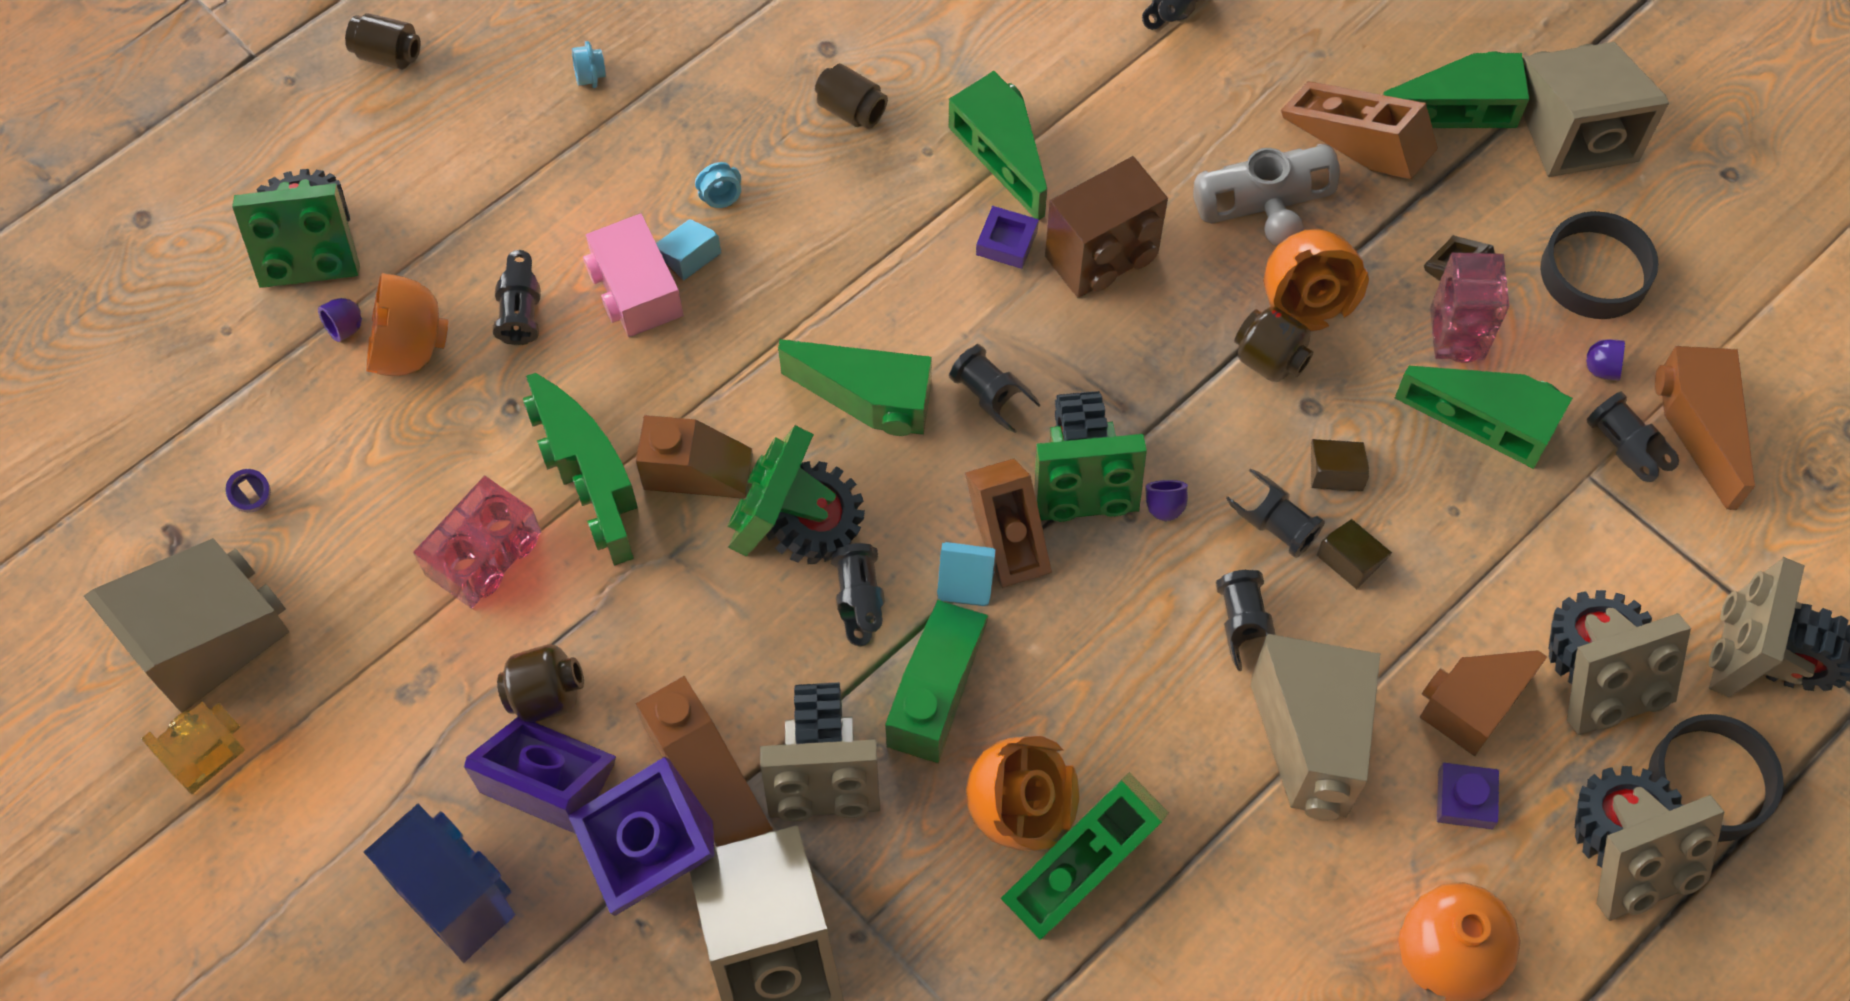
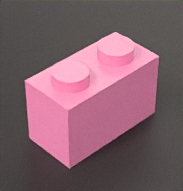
(634, 276)

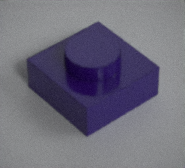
(1007, 237)
(1468, 796)

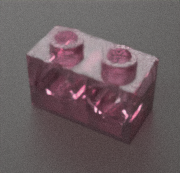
(1469, 306)
(467, 535)

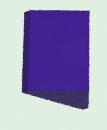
(539, 771)
(643, 835)

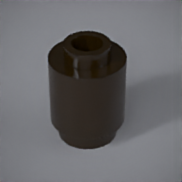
(382, 40)
(850, 96)

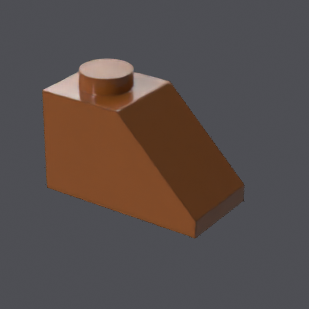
(691, 458)
(1009, 521)
(1478, 695)

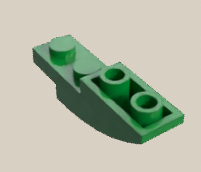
(586, 458)

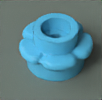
(588, 64)
(719, 185)

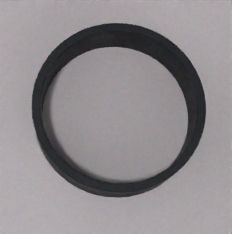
(1612, 226)
(1752, 742)

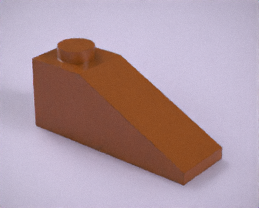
(1370, 128)
(1709, 416)
(696, 749)

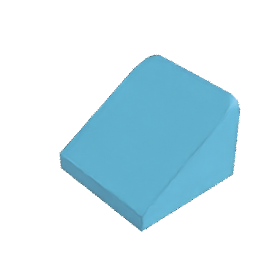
(689, 248)
(966, 574)

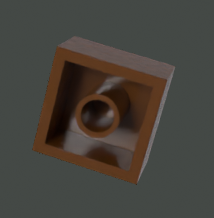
(1105, 227)

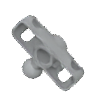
(1252, 195)

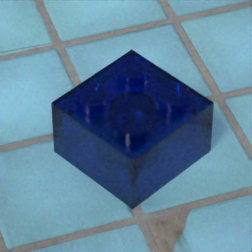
(443, 880)

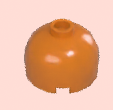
(1315, 277)
(403, 327)
(1023, 793)
(1460, 942)

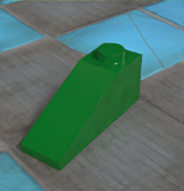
(1471, 91)
(997, 130)
(871, 385)
(1491, 407)
(934, 681)
(1085, 856)

